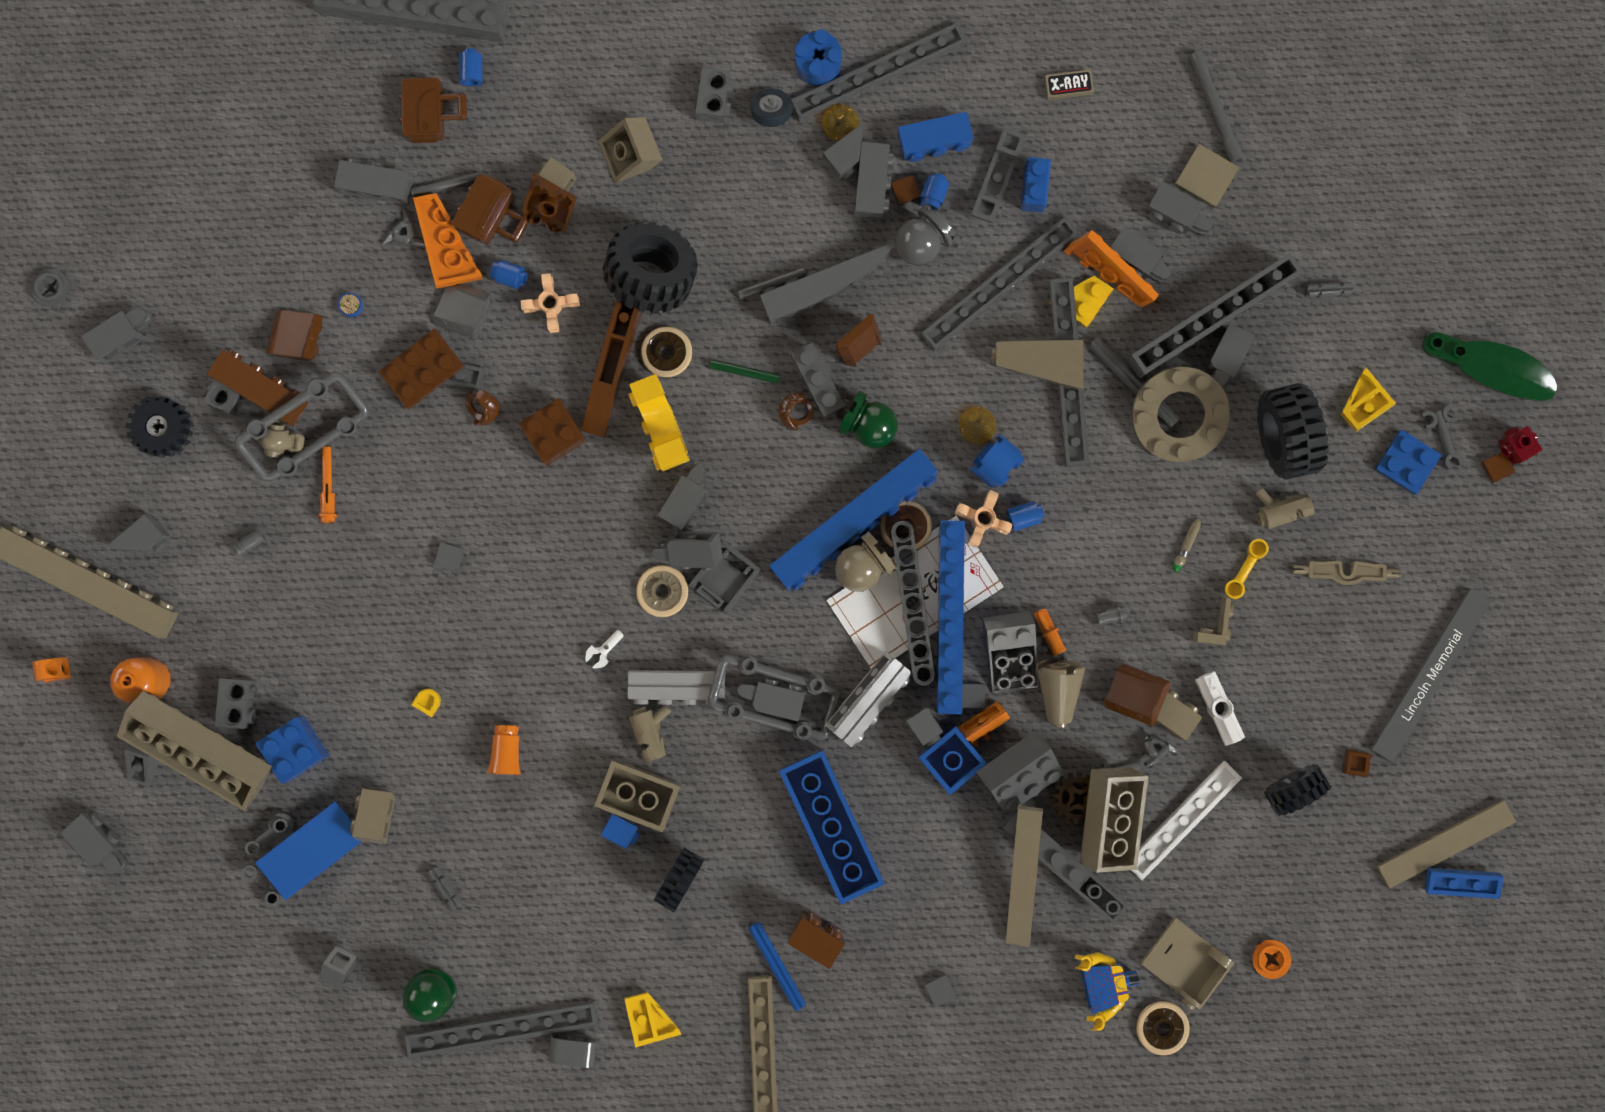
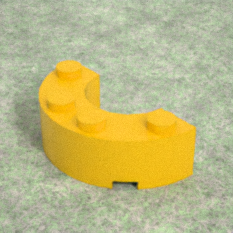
(659, 422)

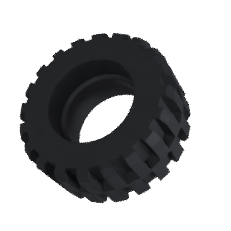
(656, 246)
(1292, 431)

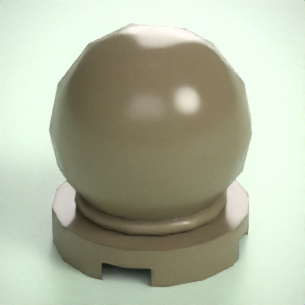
(861, 565)

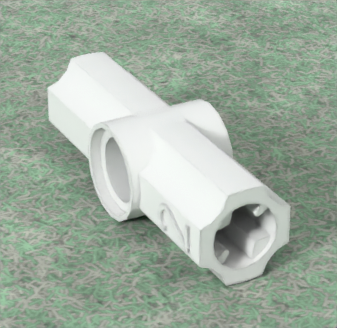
(1226, 722)

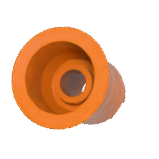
(505, 751)

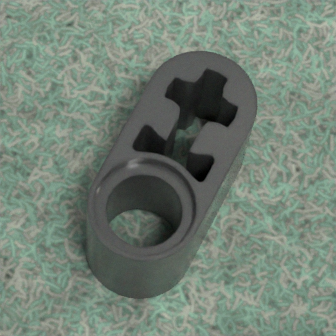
(572, 1051)

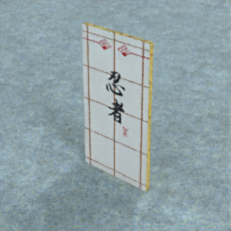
(876, 615)

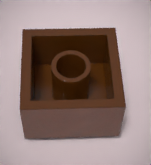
(552, 432)
(816, 939)

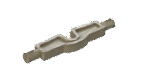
(1358, 572)

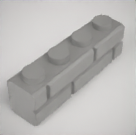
(671, 685)
(869, 699)

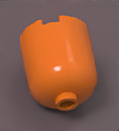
(145, 675)

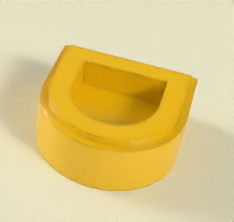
(427, 701)

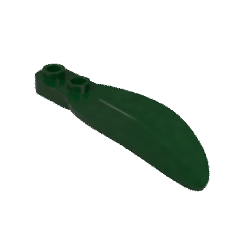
(1495, 366)

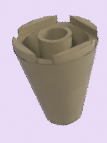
(1060, 689)

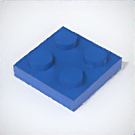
(1408, 462)

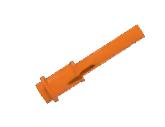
(327, 509)

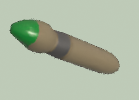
(1180, 560)

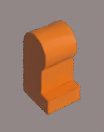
(51, 669)

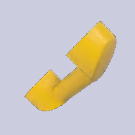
(1256, 550)

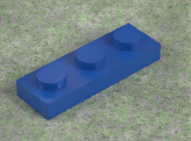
(1464, 883)

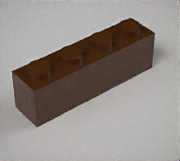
(253, 385)

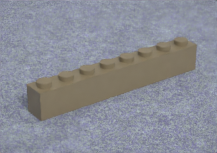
(85, 583)

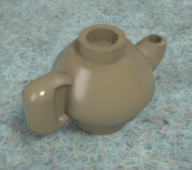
(279, 439)

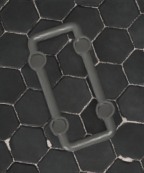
(288, 464)
(748, 665)

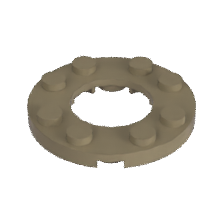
(1184, 380)

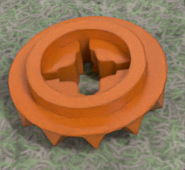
(1282, 957)

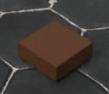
(905, 190)
(1497, 467)
(1356, 763)

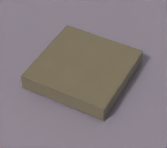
(1206, 176)

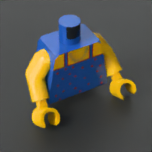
(1104, 986)

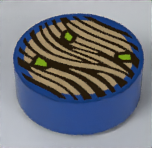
(350, 304)

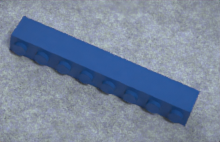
(854, 519)
(950, 617)

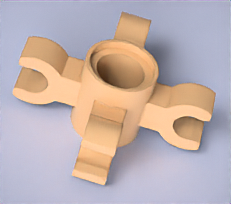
(569, 300)
(999, 525)

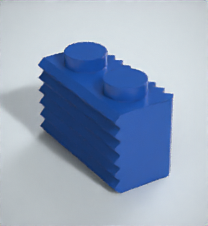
(1035, 184)

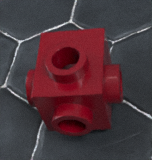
(1519, 444)

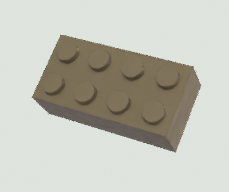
(1114, 819)

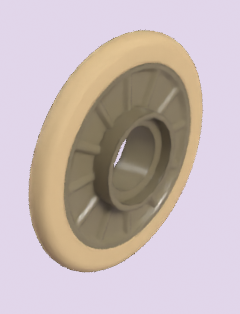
(647, 587)

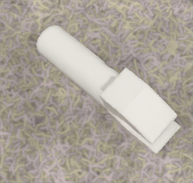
(604, 649)

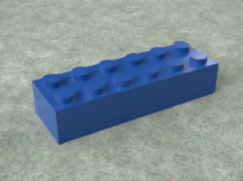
(831, 826)

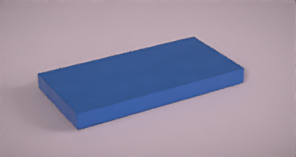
(309, 851)

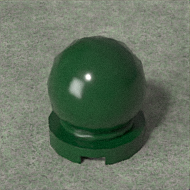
(871, 423)
(429, 995)

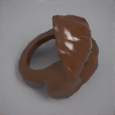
(489, 404)
(786, 406)

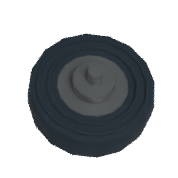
(771, 107)

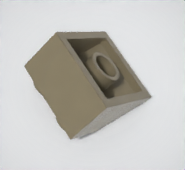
(629, 149)

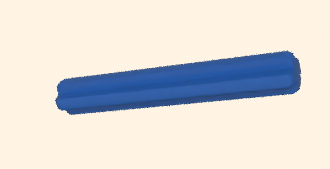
(777, 966)

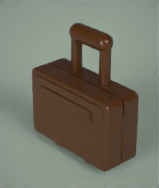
(424, 109)
(485, 209)

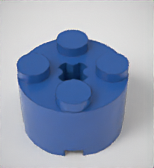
(818, 45)
(996, 461)

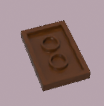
(421, 369)

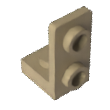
(1223, 631)

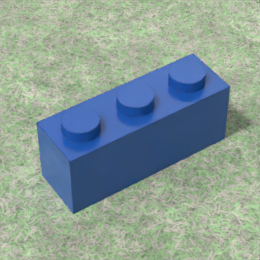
(935, 137)

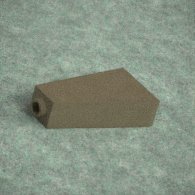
(1049, 361)

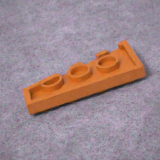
(446, 252)
(1112, 268)

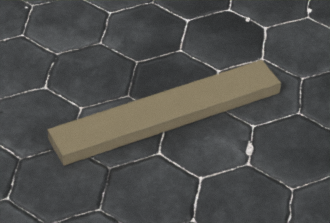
(1446, 844)
(1024, 875)
(762, 1044)

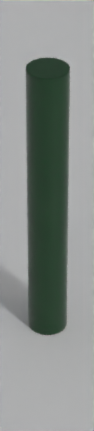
(744, 371)

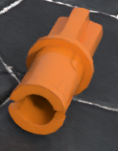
(1049, 632)

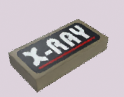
(1069, 84)

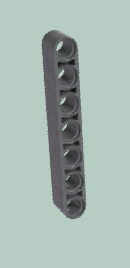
(913, 614)

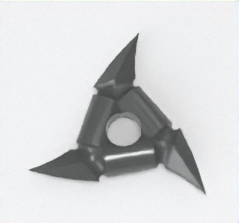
(394, 234)
(1150, 742)

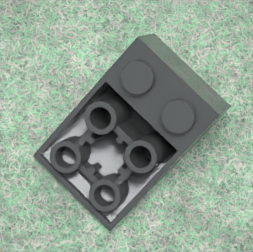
(1011, 651)

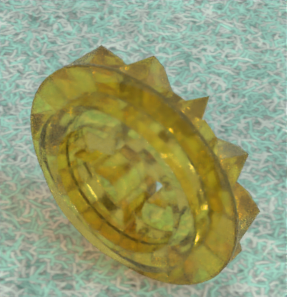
(829, 122)
(968, 430)

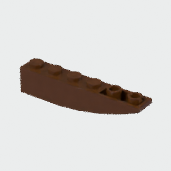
(611, 368)

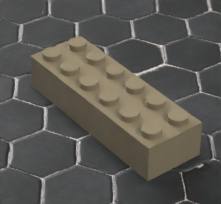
(193, 750)

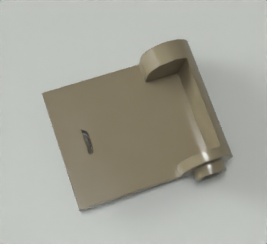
(1188, 965)

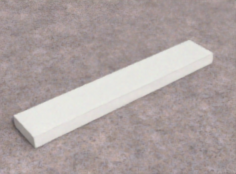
(1185, 818)

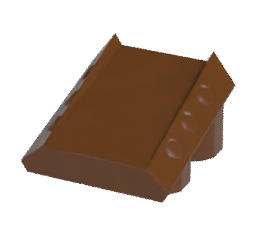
(548, 204)
(294, 335)
(859, 341)
(1137, 694)

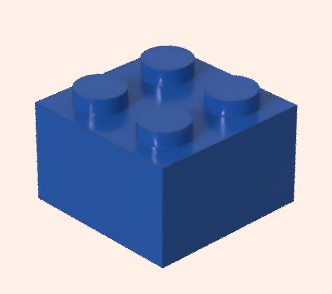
(292, 749)
(952, 760)

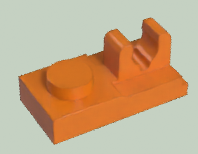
(983, 722)

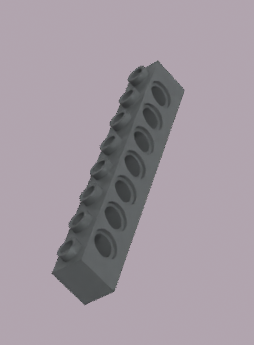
(1214, 315)

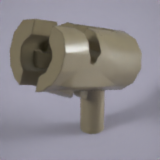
(1284, 511)
(646, 731)

